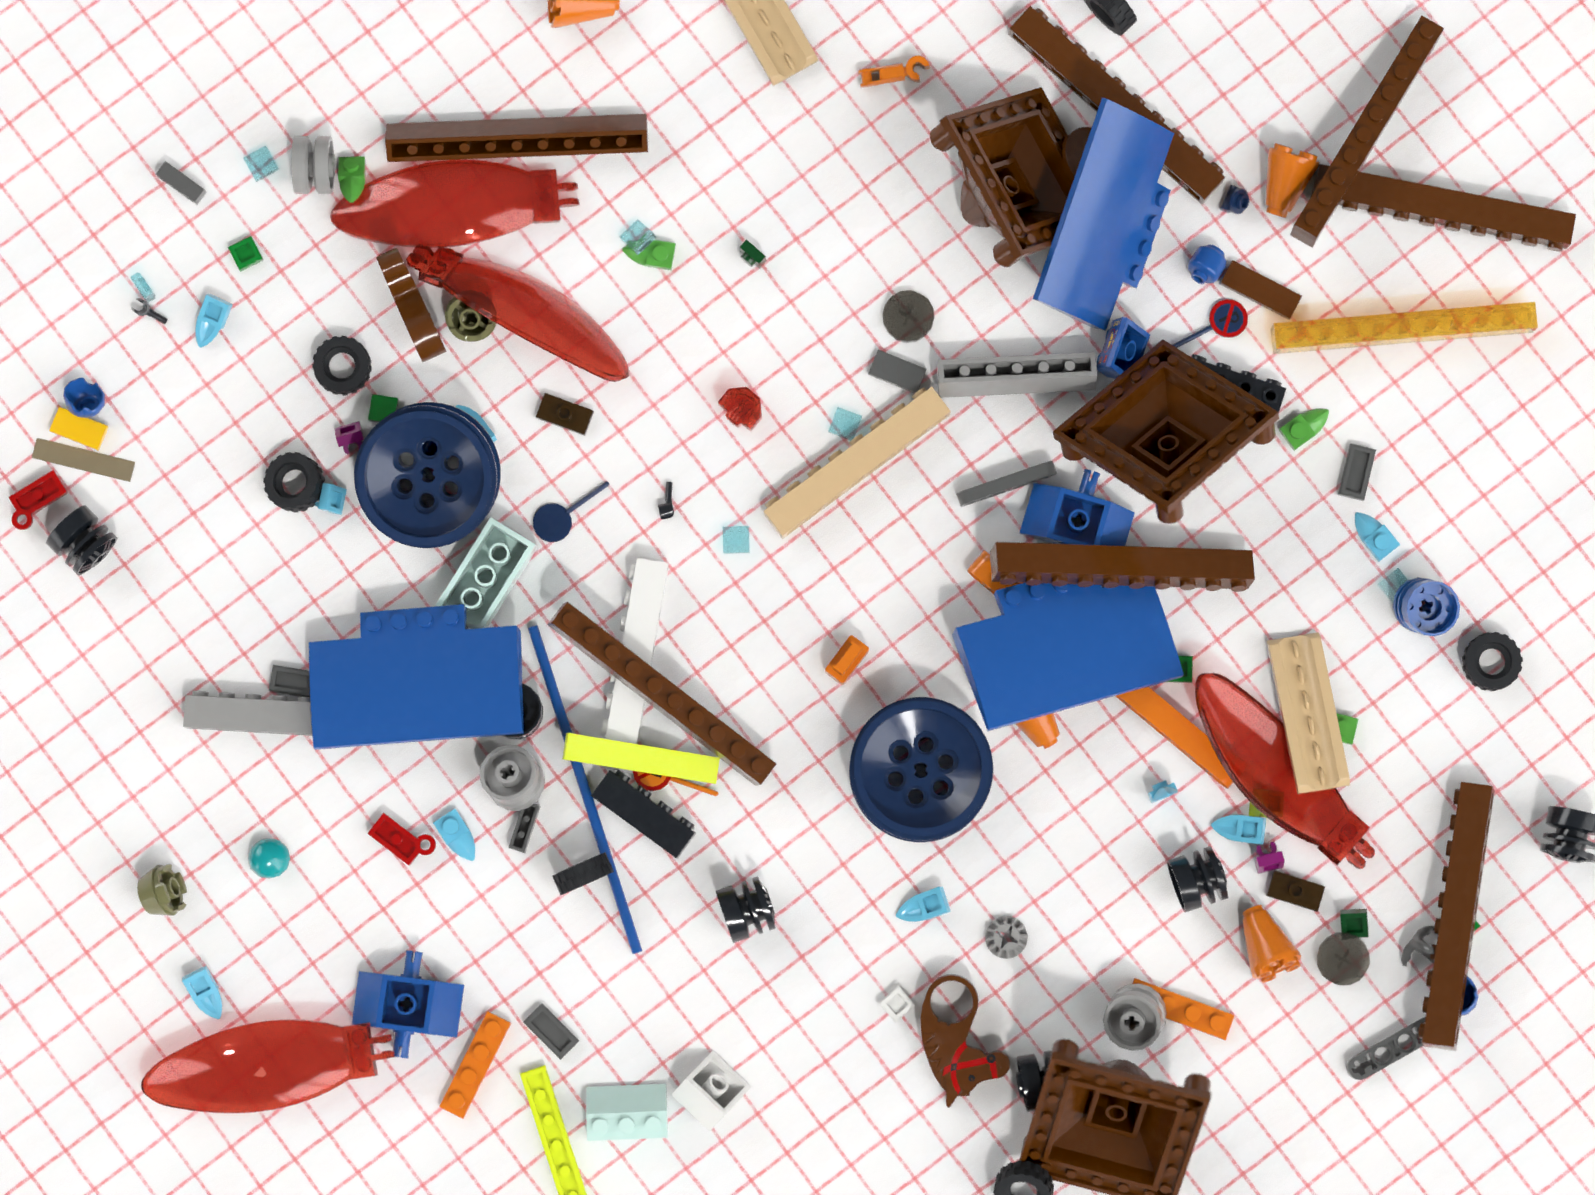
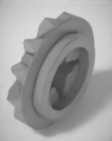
(993, 940)

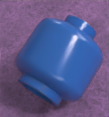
(1207, 264)

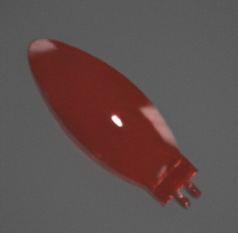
(452, 204)
(524, 308)
(1258, 761)
(264, 1066)

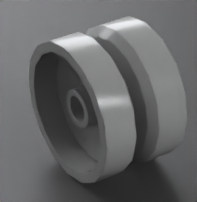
(313, 164)
(512, 777)
(1136, 1031)

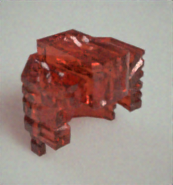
(741, 407)

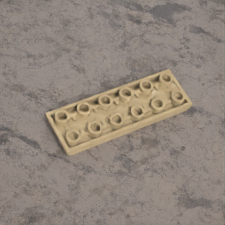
(773, 37)
(1308, 713)

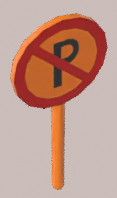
(656, 782)

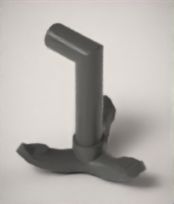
(1418, 944)

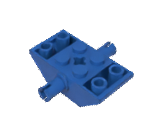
(1053, 507)
(434, 1008)

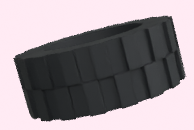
(1113, 14)
(342, 385)
(276, 473)
(1506, 647)
(583, 873)
(1023, 1172)

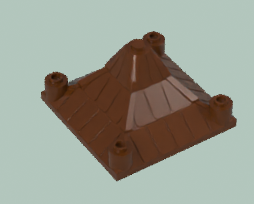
(1010, 170)
(1166, 427)
(1114, 1125)

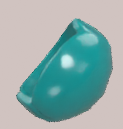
(269, 858)

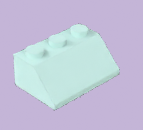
(626, 1112)

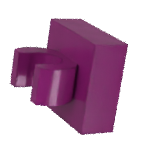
(349, 434)
(1270, 861)

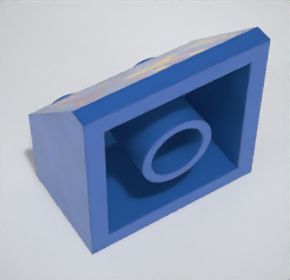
(1122, 348)

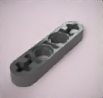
(1006, 483)
(1391, 1045)

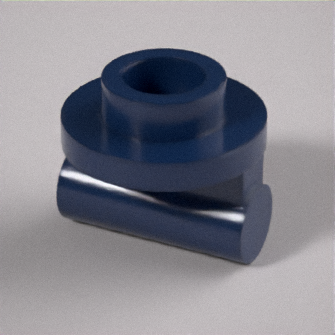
(1235, 200)

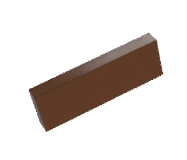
(1261, 290)

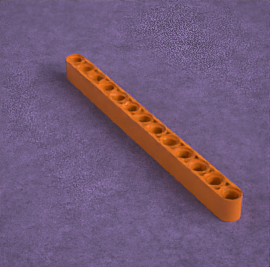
(1143, 702)

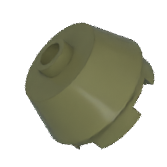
(466, 322)
(162, 891)

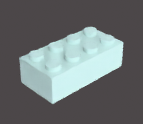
(488, 573)

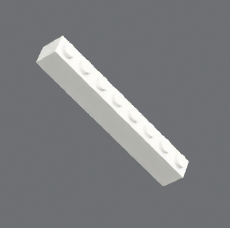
(639, 636)

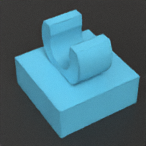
(331, 499)

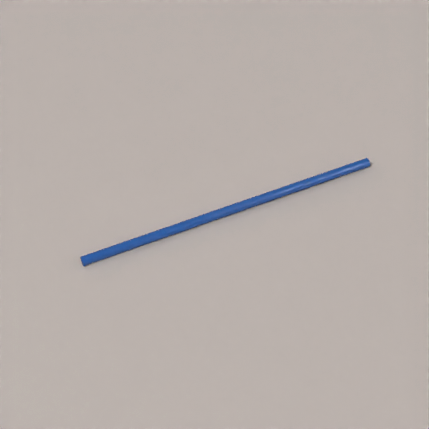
(585, 790)

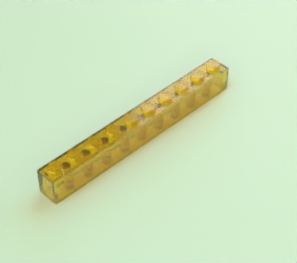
(1404, 327)

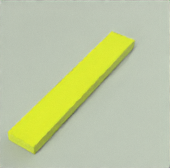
(640, 758)
(552, 1132)

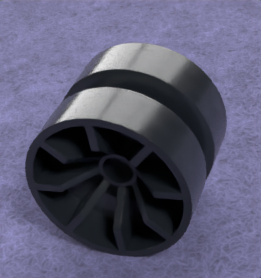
(1030, 1078)

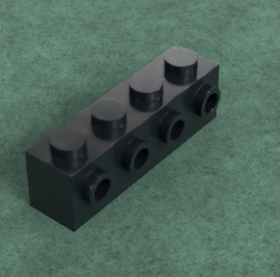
(1267, 391)
(643, 813)

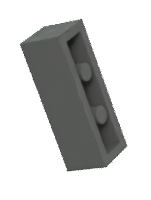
(181, 183)
(524, 828)

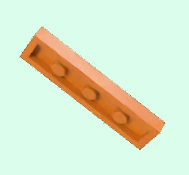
(1193, 1013)
(475, 1065)

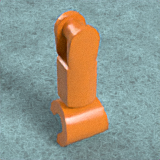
(893, 72)

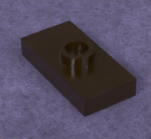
(564, 414)
(1295, 891)

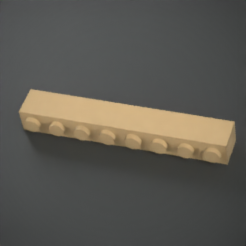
(856, 462)

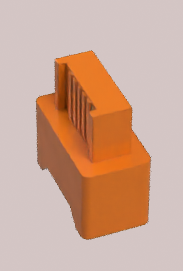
(846, 660)

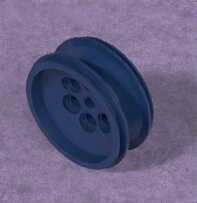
(402, 513)
(904, 726)

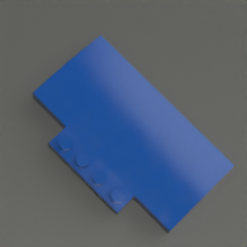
(1107, 217)
(1064, 649)
(416, 680)

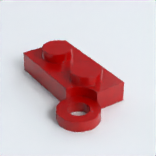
(36, 497)
(399, 840)

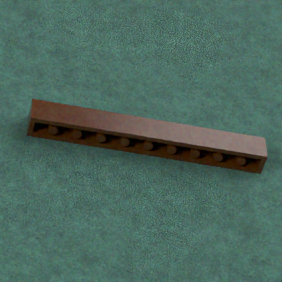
(1092, 83)
(1366, 131)
(516, 137)
(1457, 210)
(1121, 566)
(661, 694)
(1458, 916)

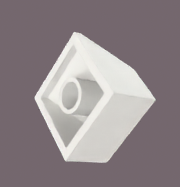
(711, 1090)

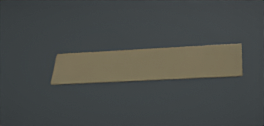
(83, 459)

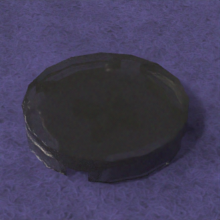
(908, 316)
(1343, 958)

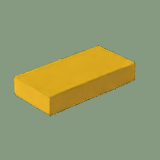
(78, 429)

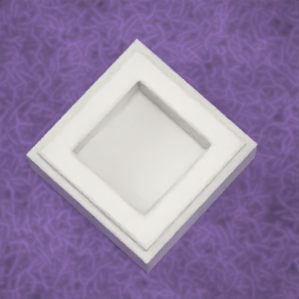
(897, 1004)

